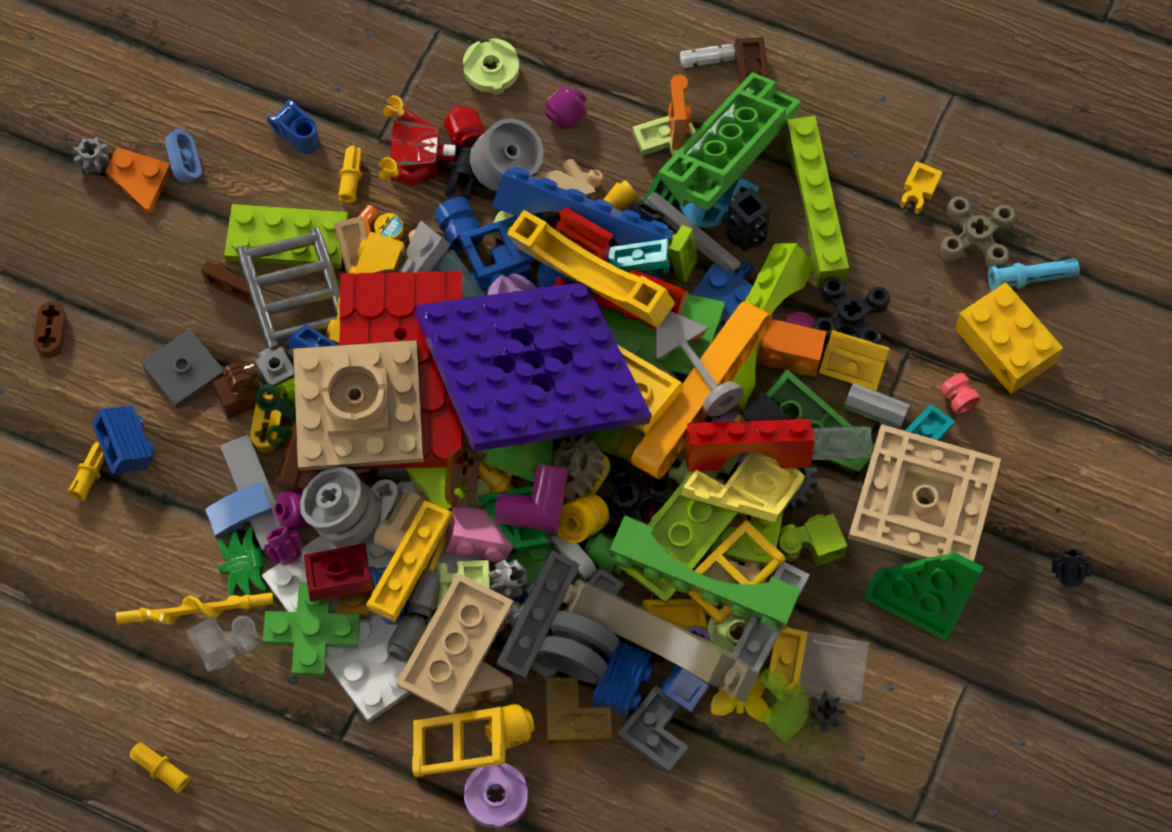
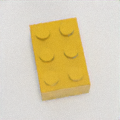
(1008, 338)

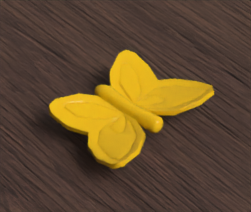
(755, 706)

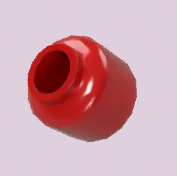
(463, 126)

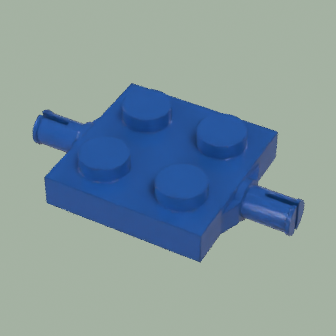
(725, 287)

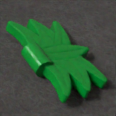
(243, 563)

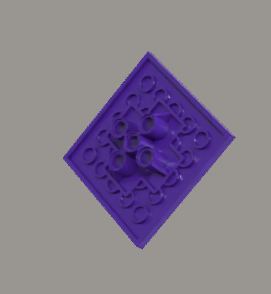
(531, 366)

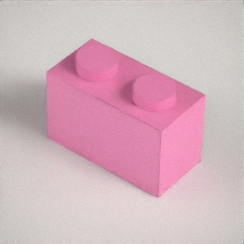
(476, 535)

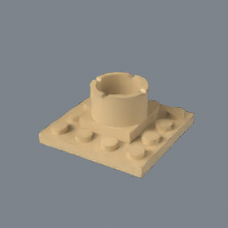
(368, 431)
(924, 496)

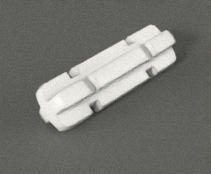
(707, 55)

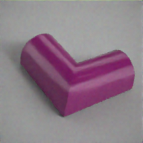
(542, 509)

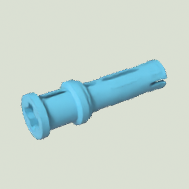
(1020, 275)

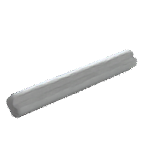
(703, 241)

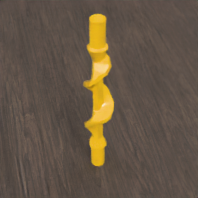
(191, 606)

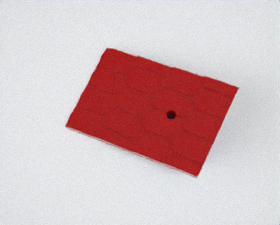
(383, 310)

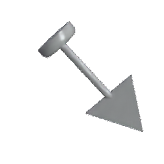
(675, 333)

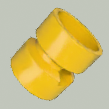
(583, 518)

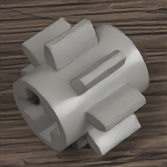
(91, 155)
(508, 578)

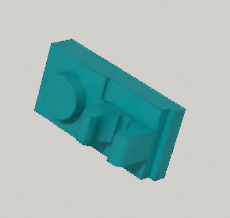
(641, 256)
(931, 424)

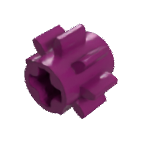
(284, 545)

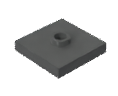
(183, 368)

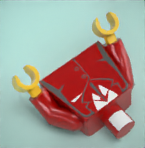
(413, 147)

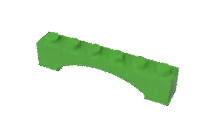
(768, 601)

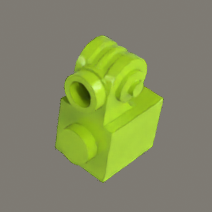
(819, 536)

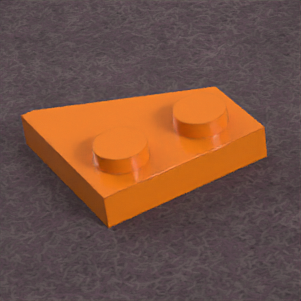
(138, 176)

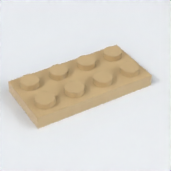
(455, 643)

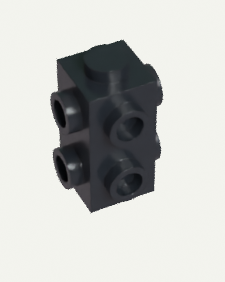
(747, 219)

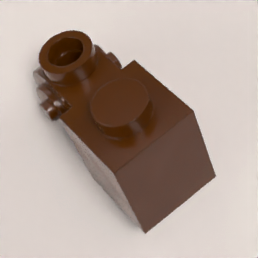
(237, 388)

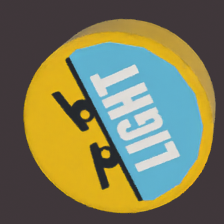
(389, 225)

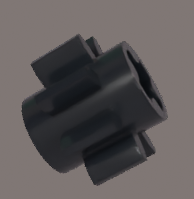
(1071, 567)
(830, 705)

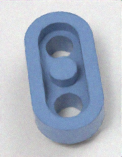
(183, 156)

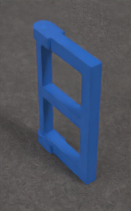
(500, 226)

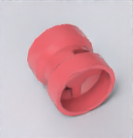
(960, 393)

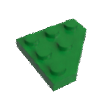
(926, 591)

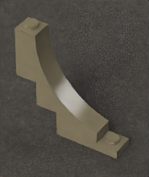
(666, 638)

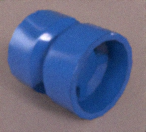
(454, 218)

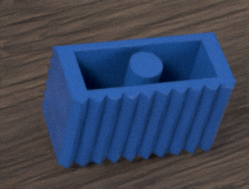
(123, 439)
(623, 680)

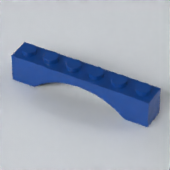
(522, 192)

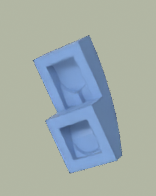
(237, 508)

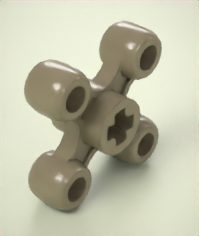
(960, 212)

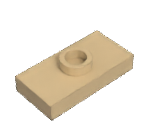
(349, 237)

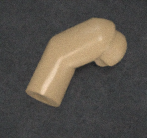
(592, 178)

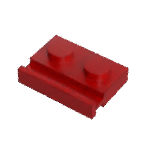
(584, 233)

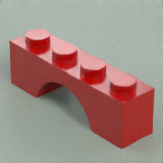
(713, 443)

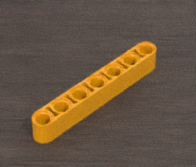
(722, 361)

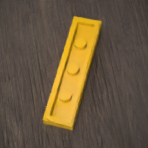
(409, 561)

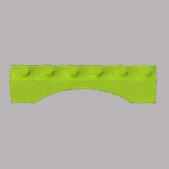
(822, 221)
(781, 275)

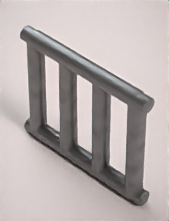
(256, 282)

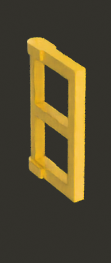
(745, 528)
(419, 765)

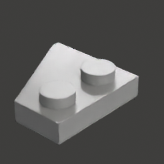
(423, 251)

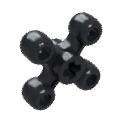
(851, 305)
(626, 490)

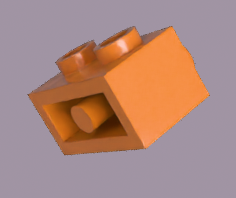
(792, 348)

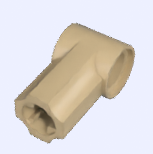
(392, 530)

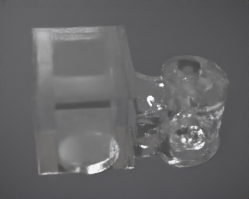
(217, 646)

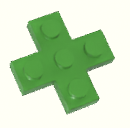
(311, 632)

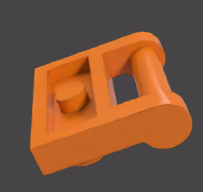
(678, 113)

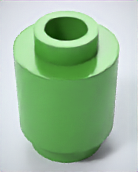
(599, 552)

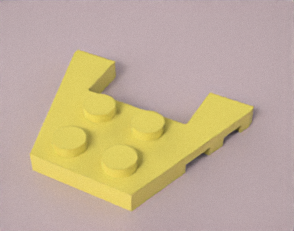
(754, 489)

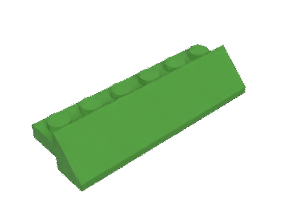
(728, 142)

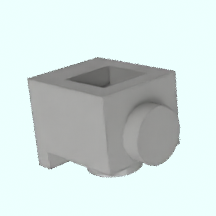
(267, 364)

